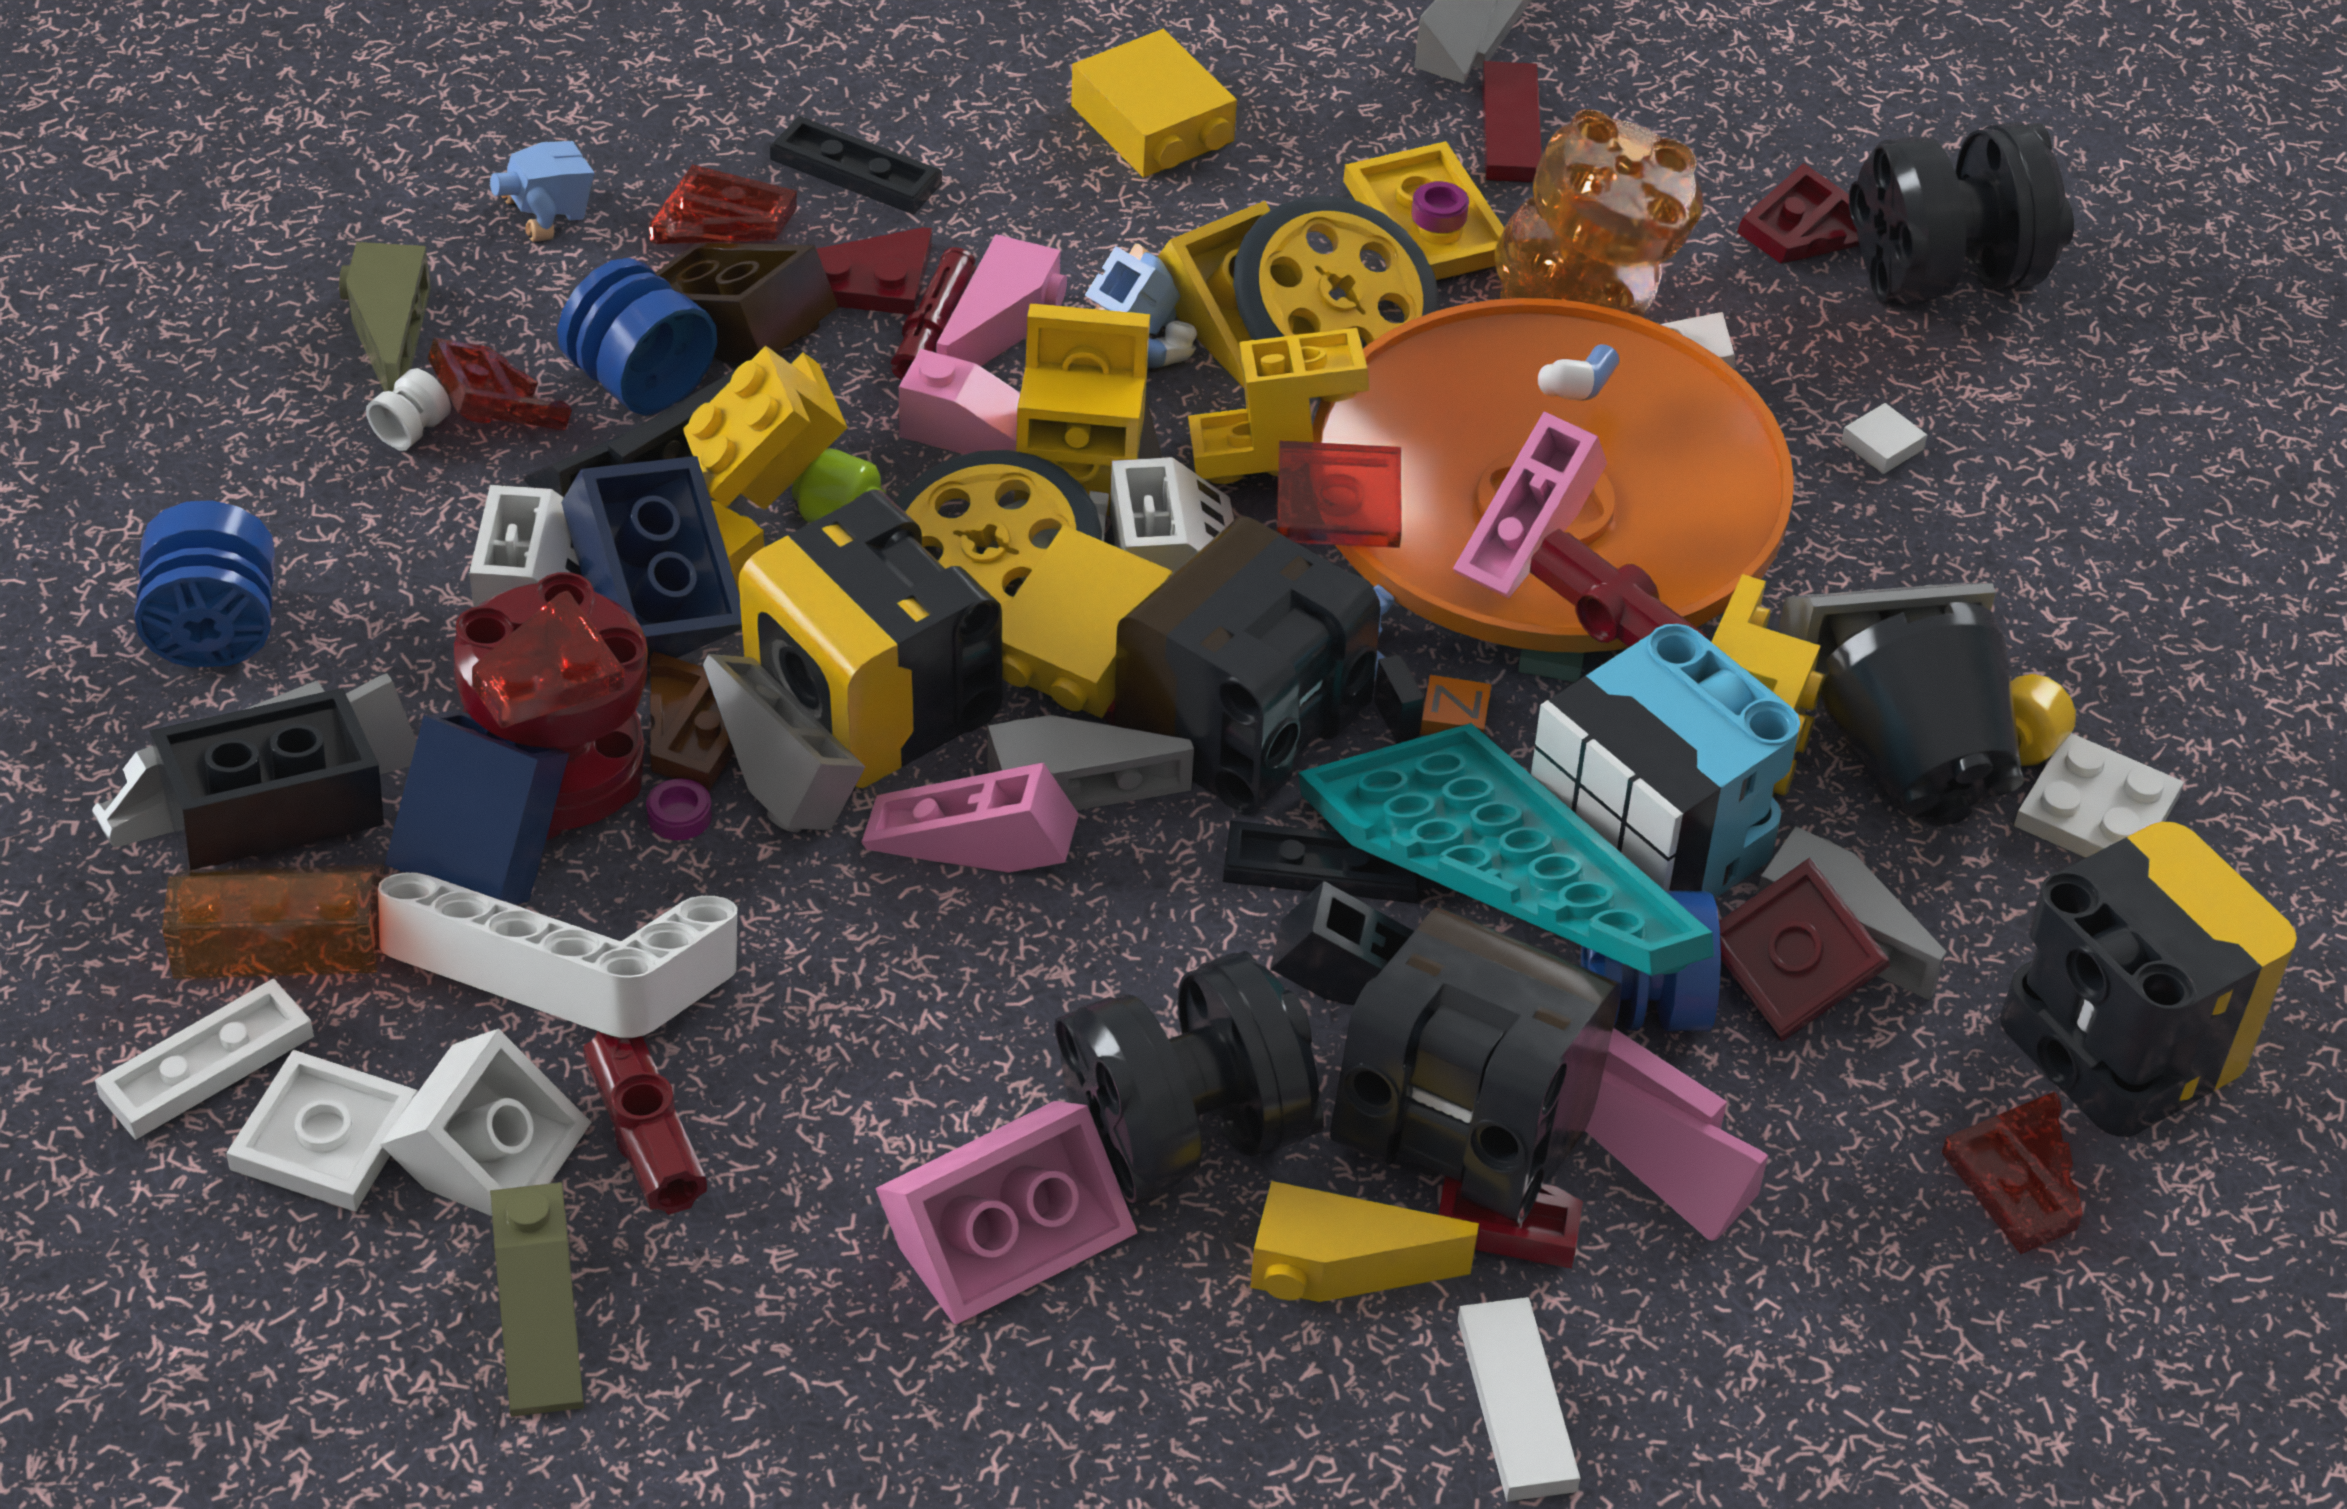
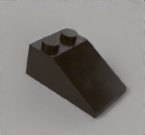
(754, 293)

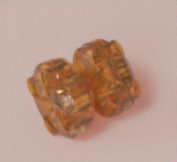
(1601, 216)

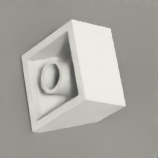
(485, 1124)

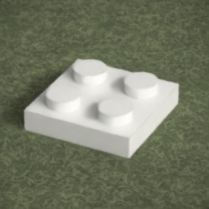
(2095, 798)
(320, 1130)

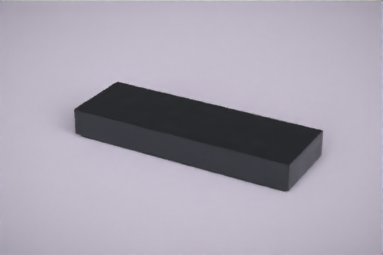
(856, 165)
(1307, 857)

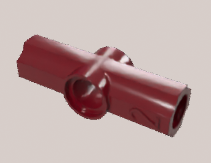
(1606, 599)
(645, 1122)

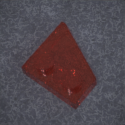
(722, 209)
(490, 388)

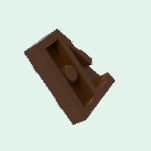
(686, 723)

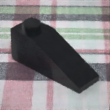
(1335, 944)

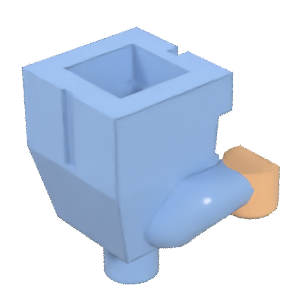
(546, 182)
(1136, 285)

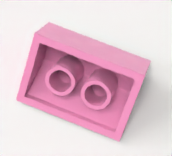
(1008, 1209)

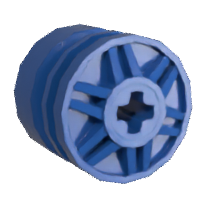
(637, 336)
(205, 584)
(1681, 999)

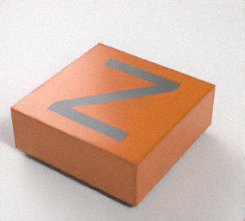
(1454, 704)

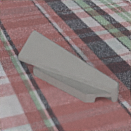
(1463, 34)
(141, 805)

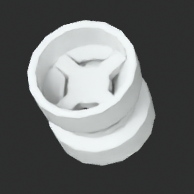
(403, 413)

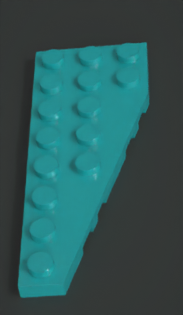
(1493, 832)

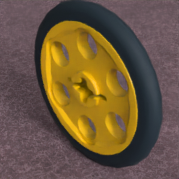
(1351, 227)
(982, 480)

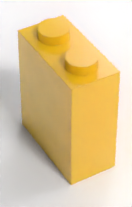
(1153, 102)
(1066, 619)

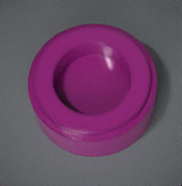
(1440, 207)
(679, 809)

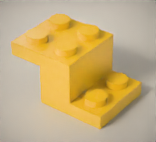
(1277, 385)
(1083, 391)
(764, 428)
(1773, 658)

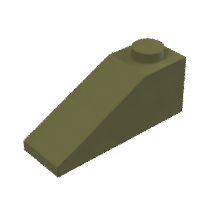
(387, 304)
(536, 1299)

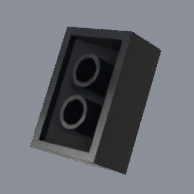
(268, 778)

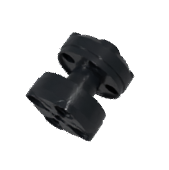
(1996, 208)
(1237, 1056)

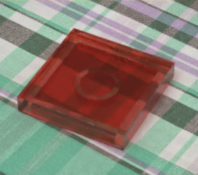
(1339, 494)

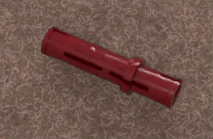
(940, 299)

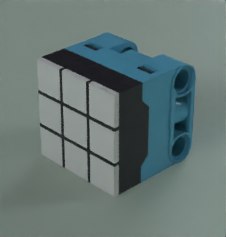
(1672, 759)

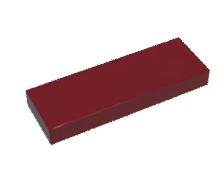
(1511, 121)

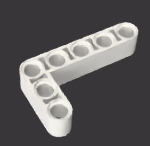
(556, 966)

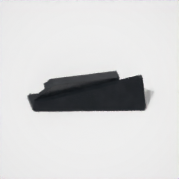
(651, 441)

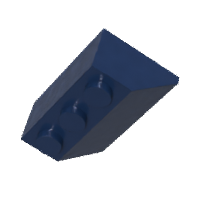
(656, 550)

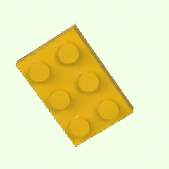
(1389, 187)

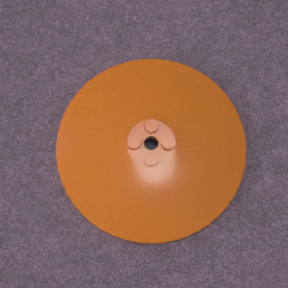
(1688, 486)

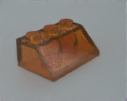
(273, 921)

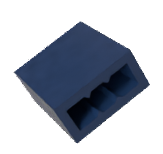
(476, 808)

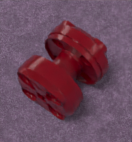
(598, 734)

